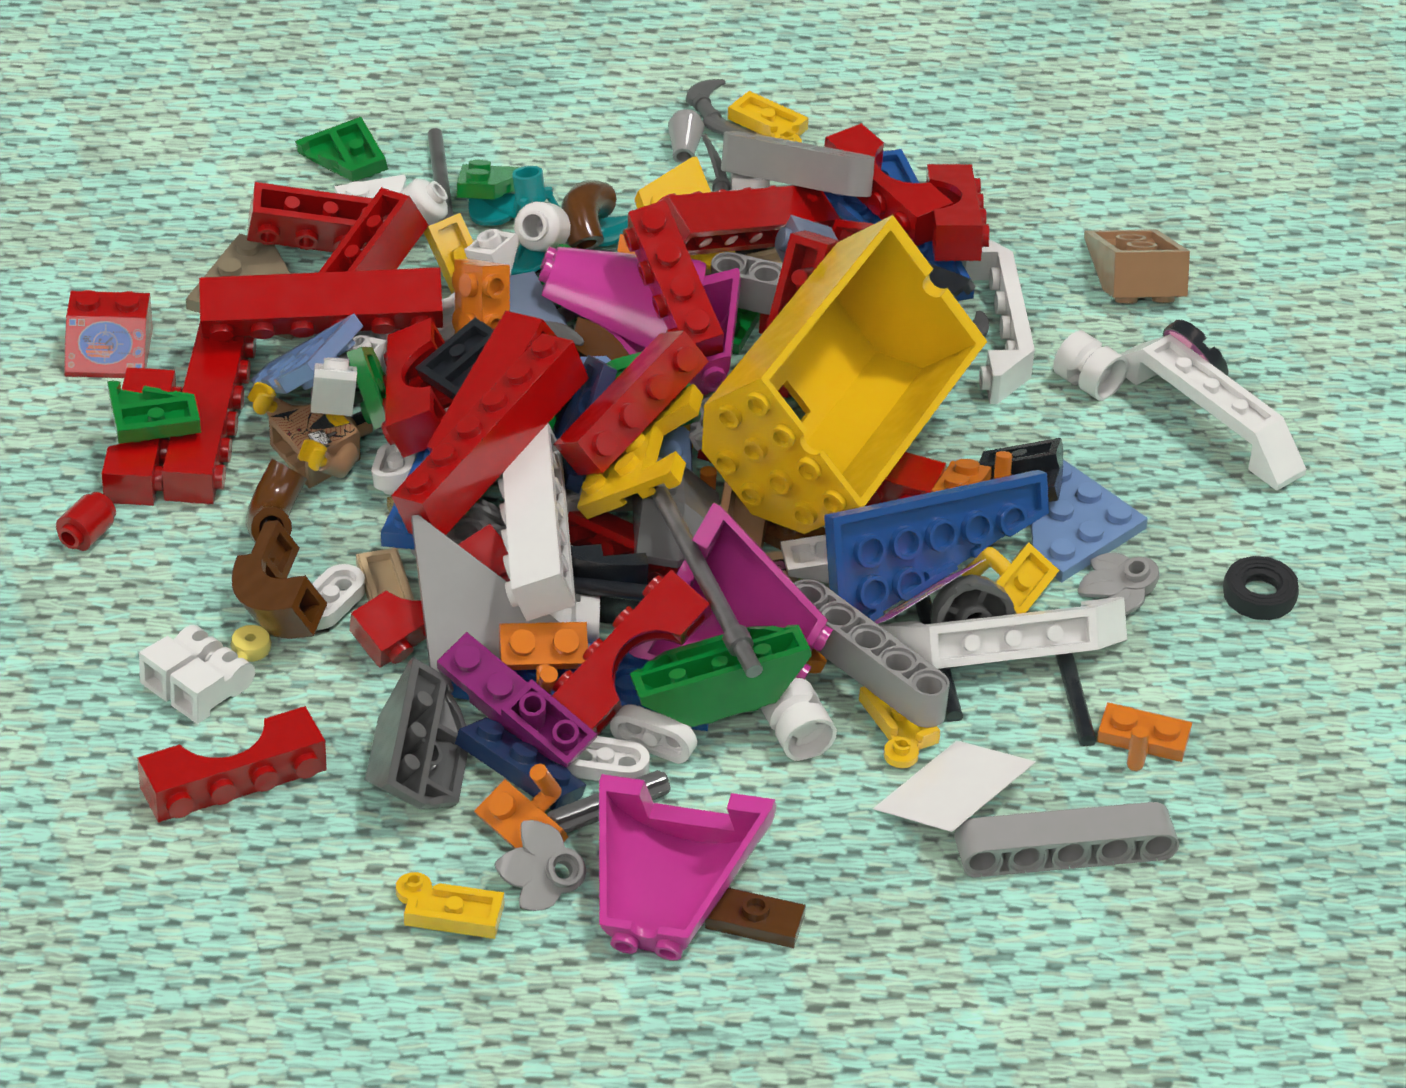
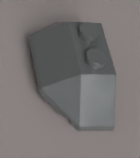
(650, 529)
(416, 739)

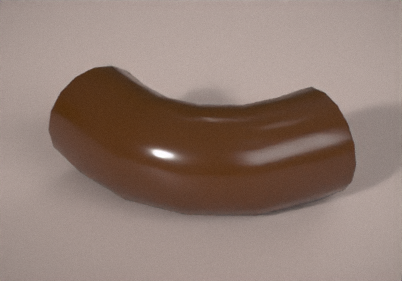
(585, 206)
(274, 498)

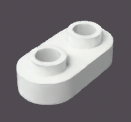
(390, 468)
(331, 587)
(655, 731)
(612, 758)

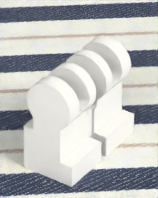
(194, 672)

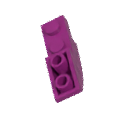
(517, 705)

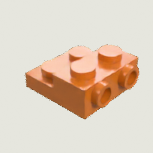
(480, 292)

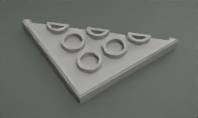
(459, 594)

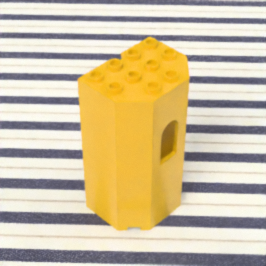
(866, 359)

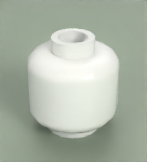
(428, 198)
(542, 226)

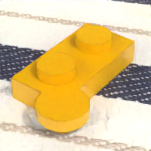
(767, 117)
(903, 736)
(449, 906)

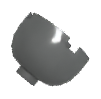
(970, 599)

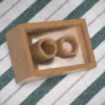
(1139, 264)

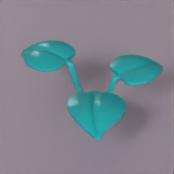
(530, 188)

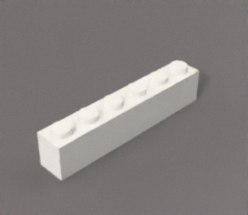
(537, 530)

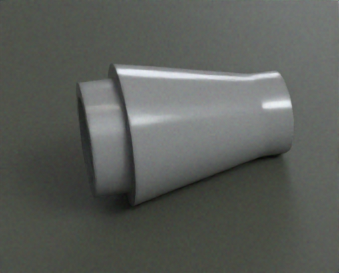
(685, 134)

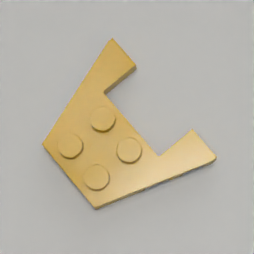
(638, 466)

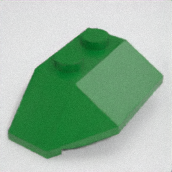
(708, 683)

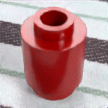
(86, 521)

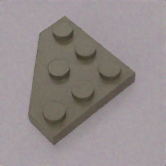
(243, 259)

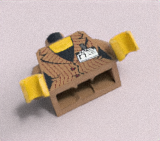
(310, 442)

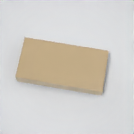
(383, 572)

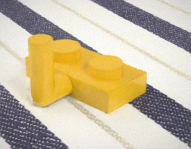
(447, 242)
(1021, 578)

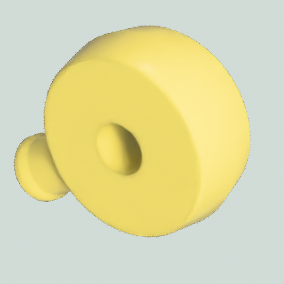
(251, 642)

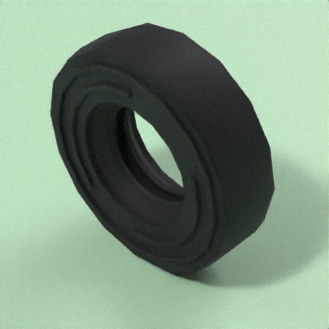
(1259, 605)

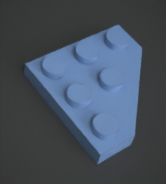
(297, 365)
(1083, 524)

